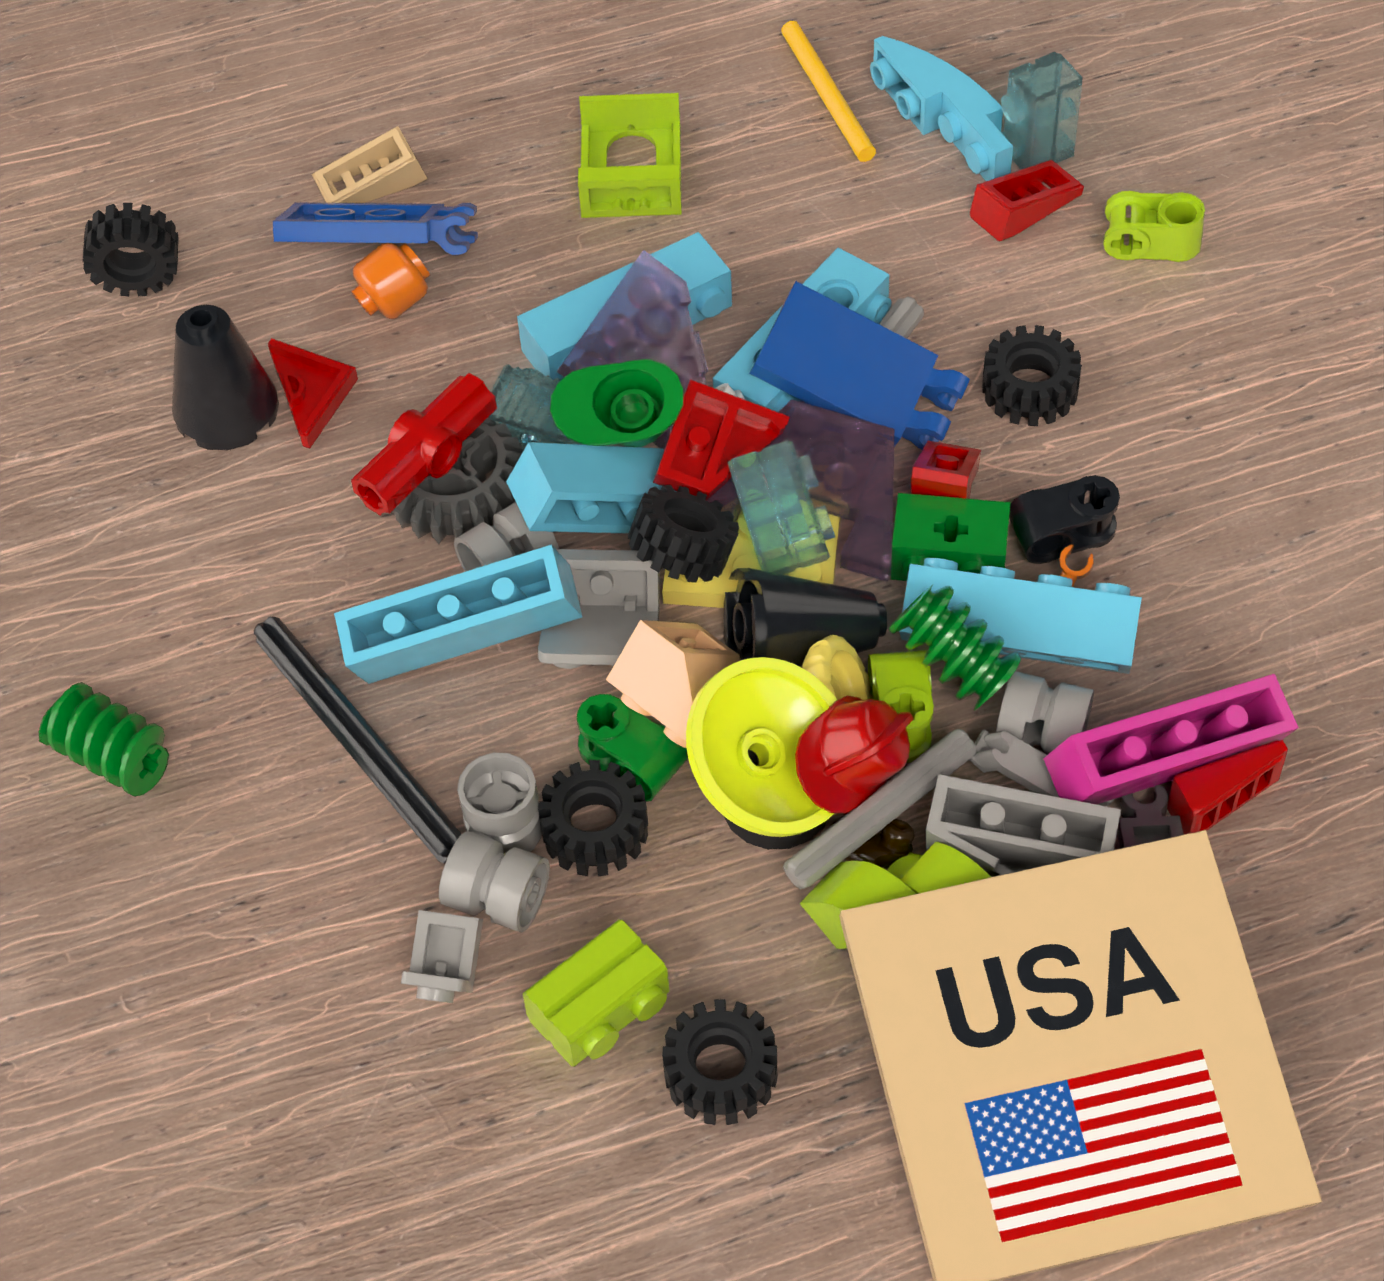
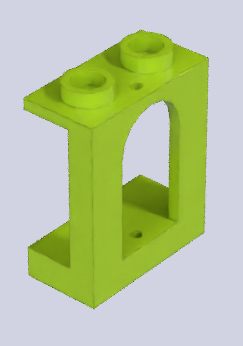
(630, 189)

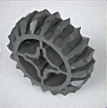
(459, 497)

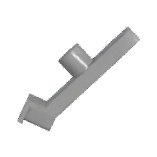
(1015, 760)

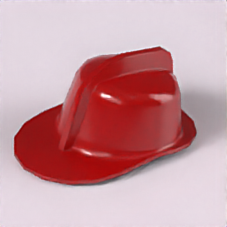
(851, 752)

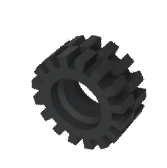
(135, 230)
(1037, 353)
(683, 533)
(588, 789)
(718, 1028)

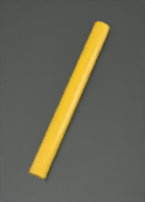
(828, 91)

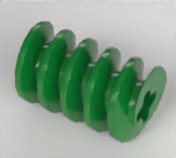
(957, 644)
(106, 739)

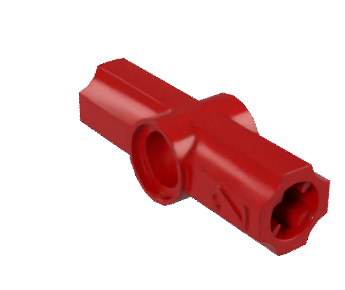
(424, 444)

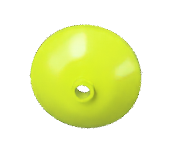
(764, 709)

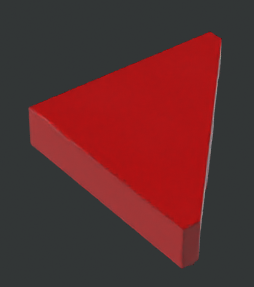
(311, 387)

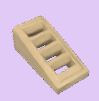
(397, 172)

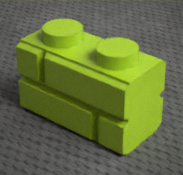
(598, 994)

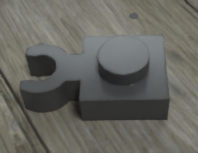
(1146, 822)

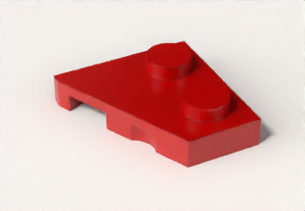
(710, 434)

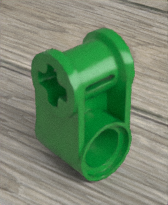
(629, 742)

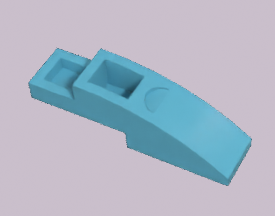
(944, 99)

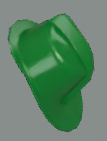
(617, 403)

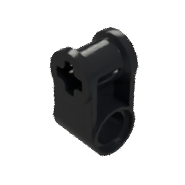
(1058, 518)

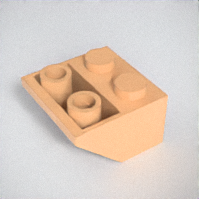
(666, 669)

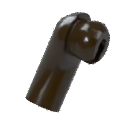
(887, 846)

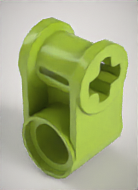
(1158, 228)
(907, 687)

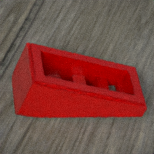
(1020, 199)
(1221, 787)

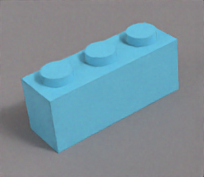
(582, 486)

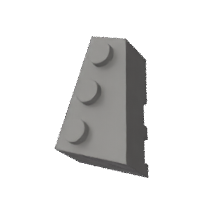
(1016, 828)

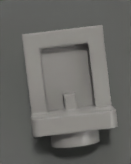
(444, 955)

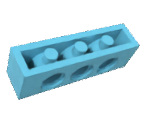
(840, 278)

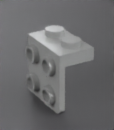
(613, 597)

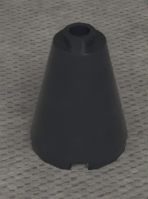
(218, 382)
(788, 614)

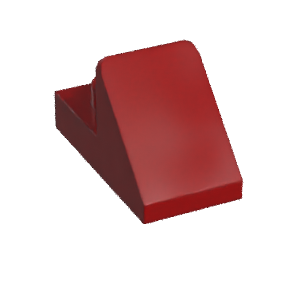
(945, 470)

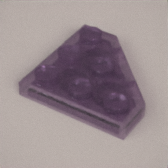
(642, 321)

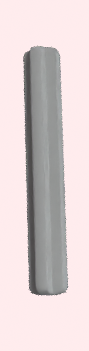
(879, 809)

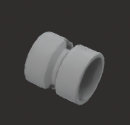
(502, 540)
(1043, 714)
(501, 800)
(485, 878)

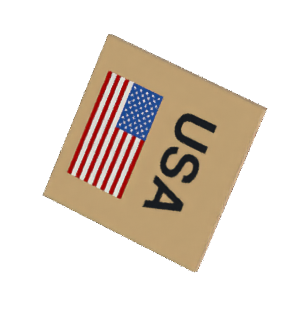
(1076, 1061)

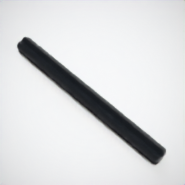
(358, 737)

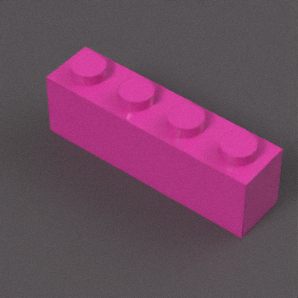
(1169, 741)

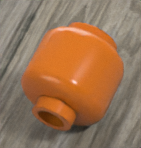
(390, 280)

